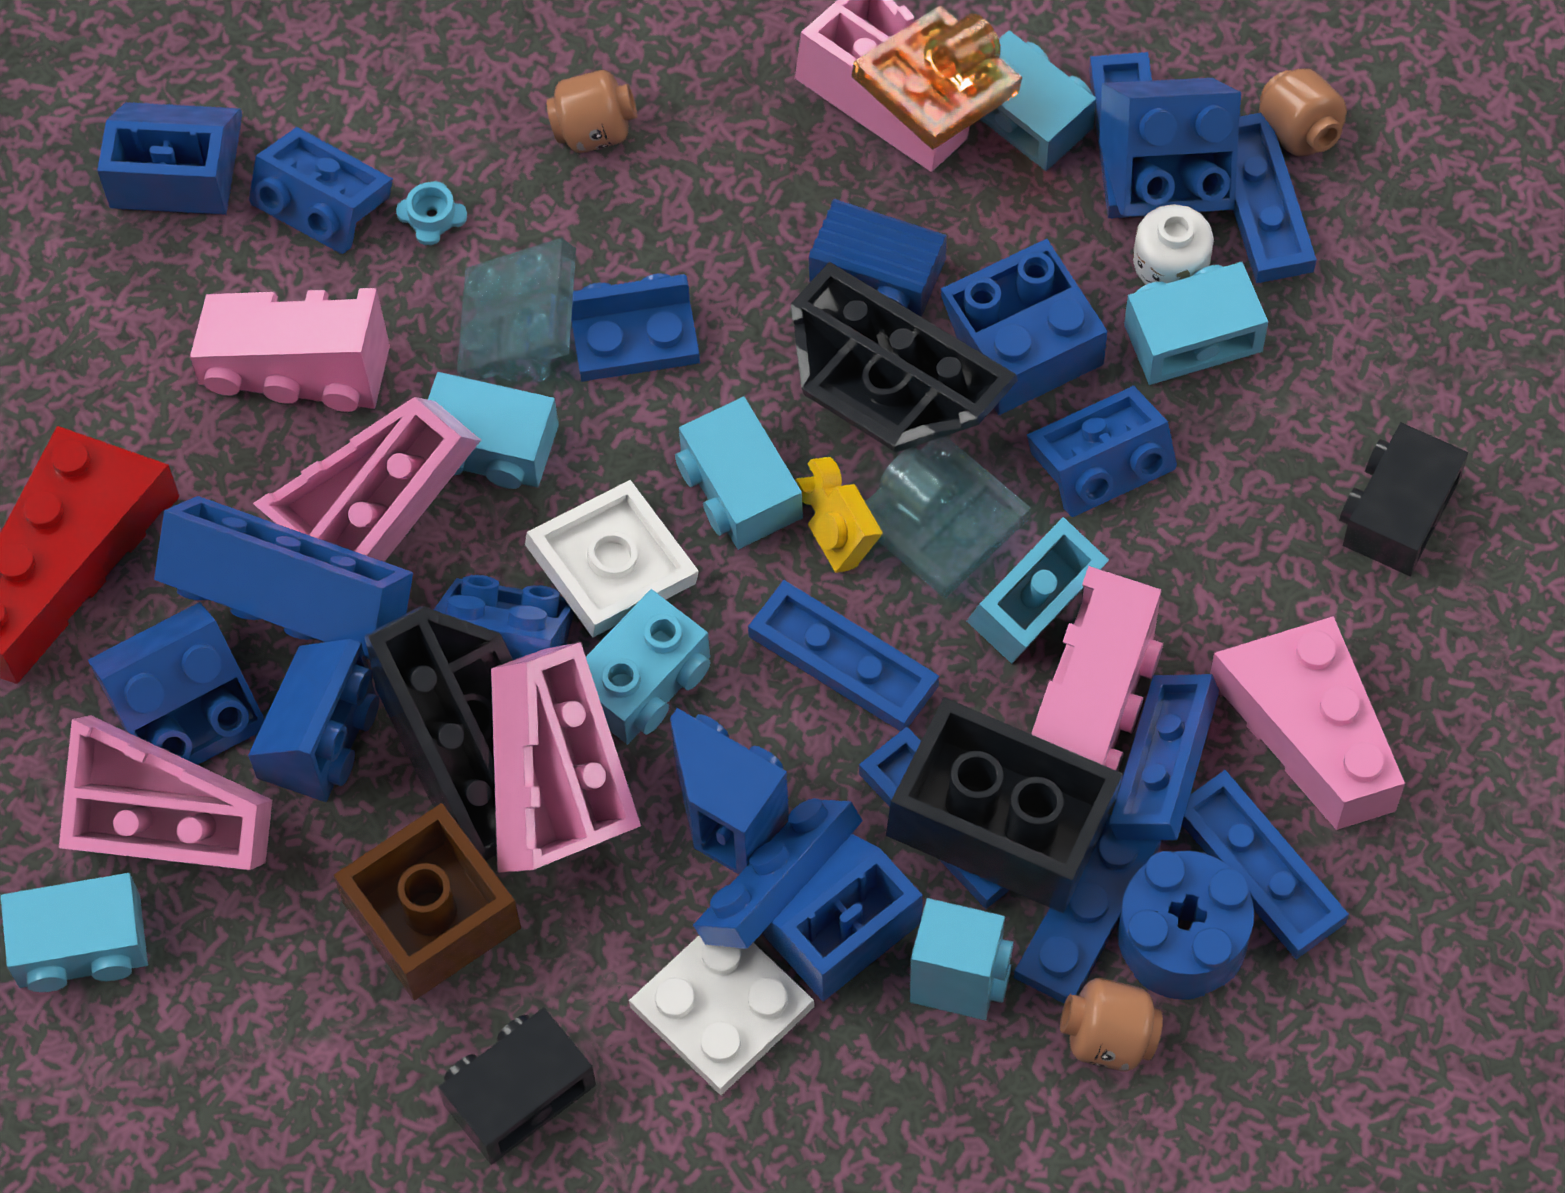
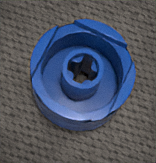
(1194, 890)

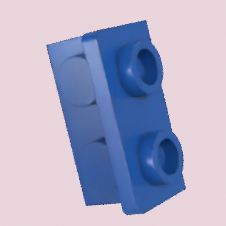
(316, 188)
(634, 327)
(1104, 450)

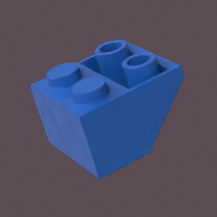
(1171, 143)
(169, 157)
(1029, 321)
(524, 618)
(180, 687)
(316, 719)
(729, 792)
(845, 917)

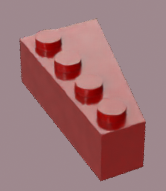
(67, 534)

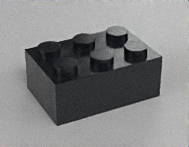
(1003, 804)

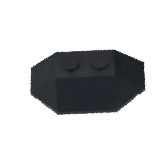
(888, 365)
(439, 699)

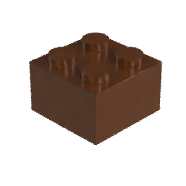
(428, 901)

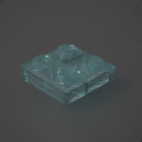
(517, 313)
(944, 513)

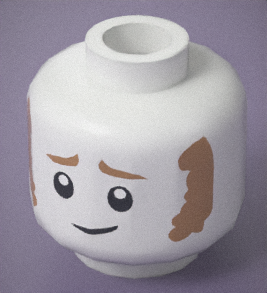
(1172, 244)

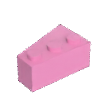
(826, 67)
(293, 348)
(376, 483)
(1101, 668)
(1315, 717)
(553, 761)
(156, 805)

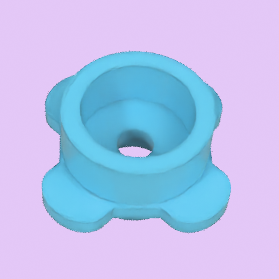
(431, 197)

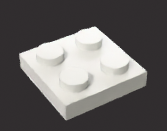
(610, 556)
(721, 1008)

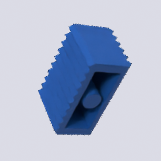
(881, 252)

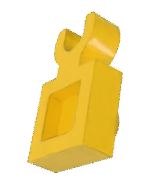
(841, 516)

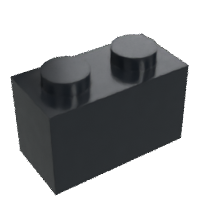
(1403, 499)
(516, 1084)

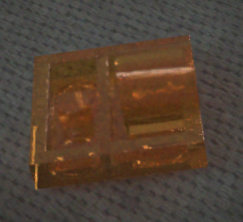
(939, 74)

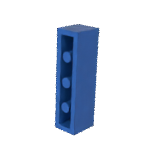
(277, 573)

